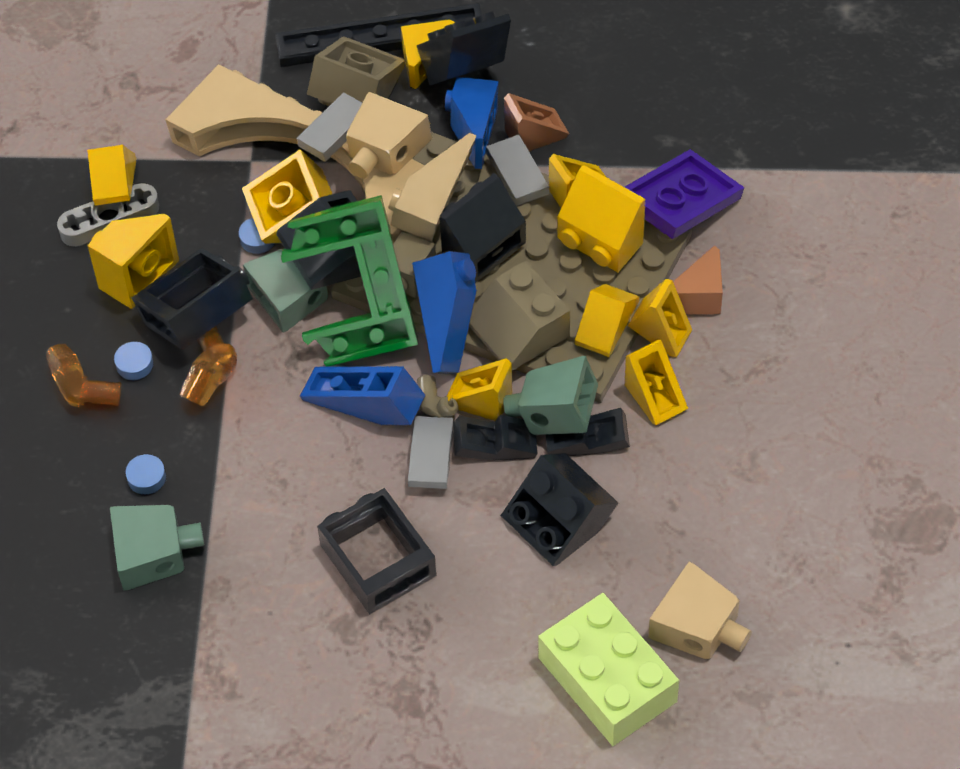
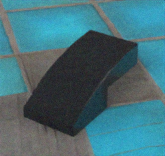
(604, 434)
(498, 440)

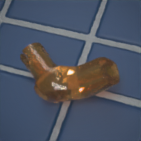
(209, 368)
(73, 382)

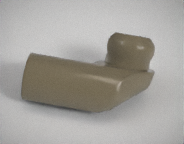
(433, 404)

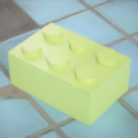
(608, 669)

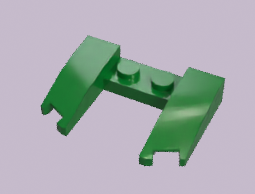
(390, 317)

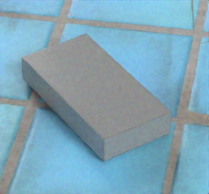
(330, 129)
(517, 170)

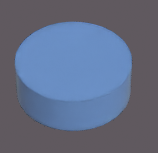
(250, 238)
(133, 360)
(145, 474)

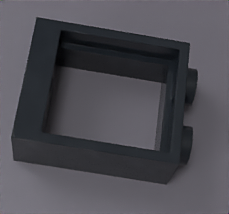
(182, 283)
(393, 580)

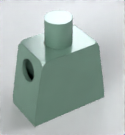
(282, 289)
(555, 398)
(150, 543)

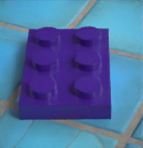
(684, 193)

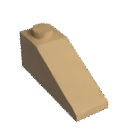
(430, 190)

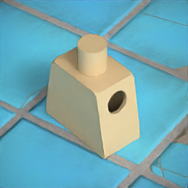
(385, 136)
(698, 616)

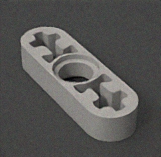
(80, 215)

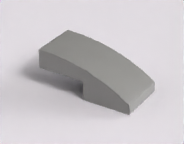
(430, 452)

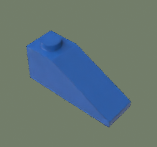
(473, 111)
(446, 303)
(370, 393)

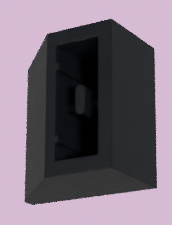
(465, 47)
(483, 225)
(326, 267)
(558, 507)

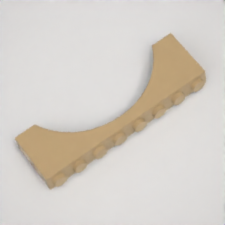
(237, 110)

